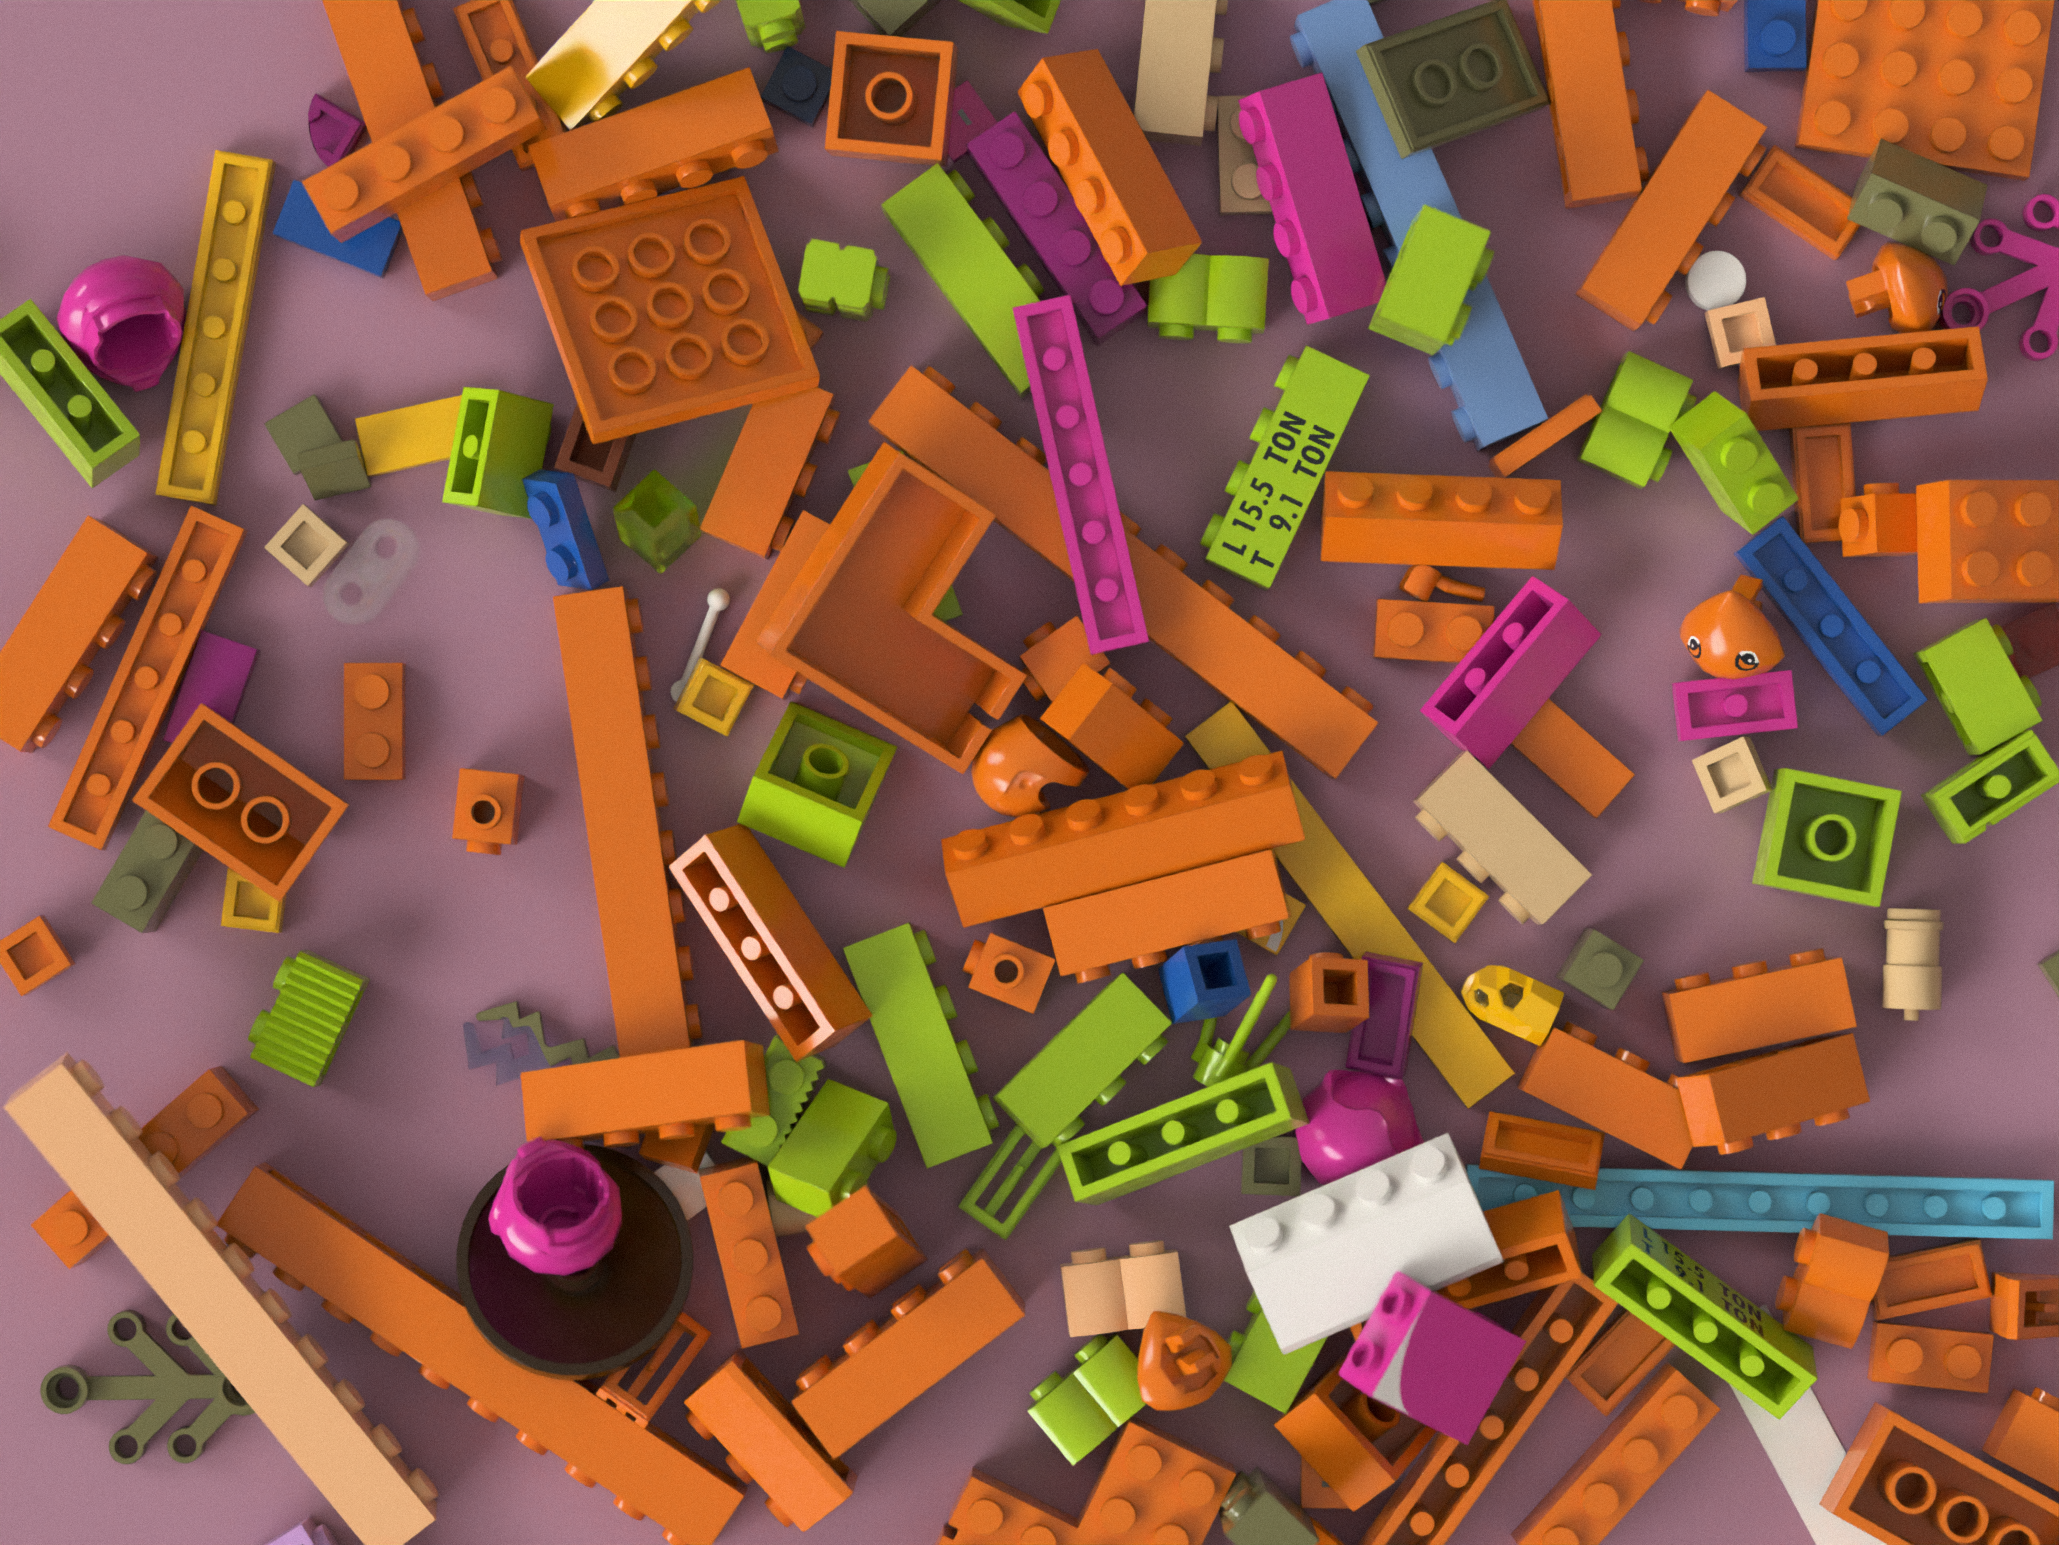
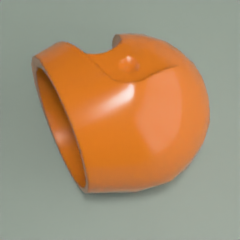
(1021, 760)

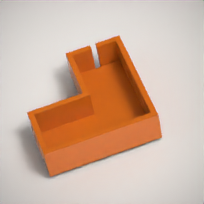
(866, 606)
(1145, 1494)

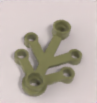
(169, 1386)

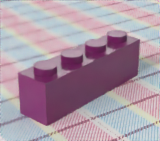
(1053, 227)

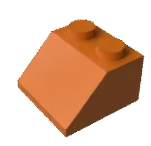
(1352, 1437)

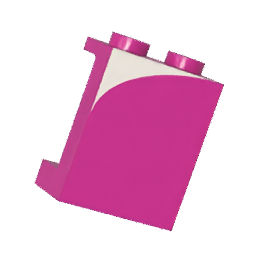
(1431, 1358)

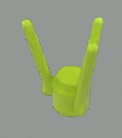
(1229, 1058)

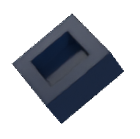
(798, 86)

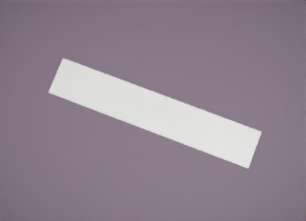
(1806, 1460)

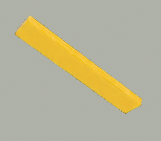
(215, 327)

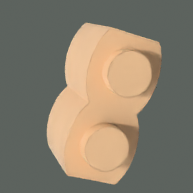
(1121, 1290)

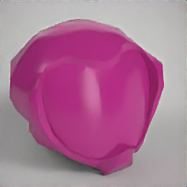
(124, 320)
(1355, 1123)
(556, 1208)

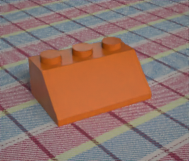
(240, 802)
(769, 1442)

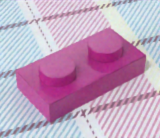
(1734, 706)

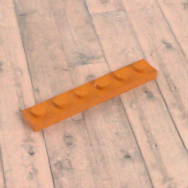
(147, 678)

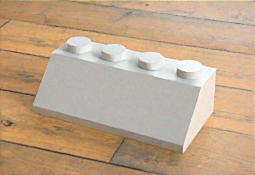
(1336, 1248)

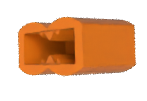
(1833, 1281)

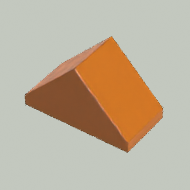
(2024, 1305)

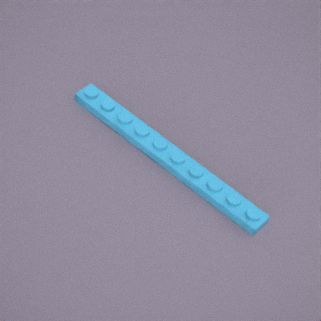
(1791, 1201)

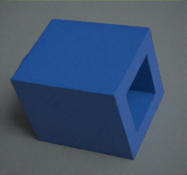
(1204, 981)

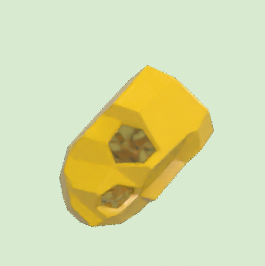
(1512, 1002)

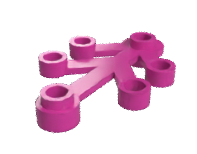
(2018, 287)

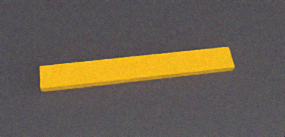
(1365, 921)

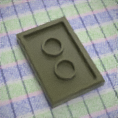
(1452, 77)

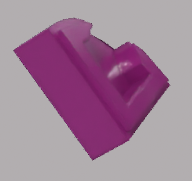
(333, 130)

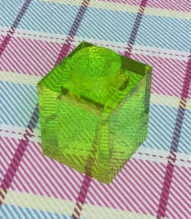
(657, 521)

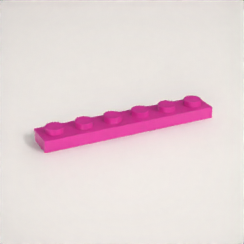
(1080, 474)

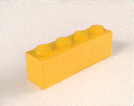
(608, 52)

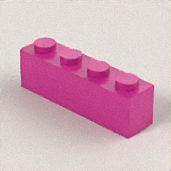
(1312, 198)

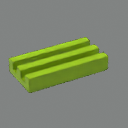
(986, 1216)

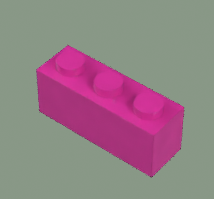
(1510, 672)

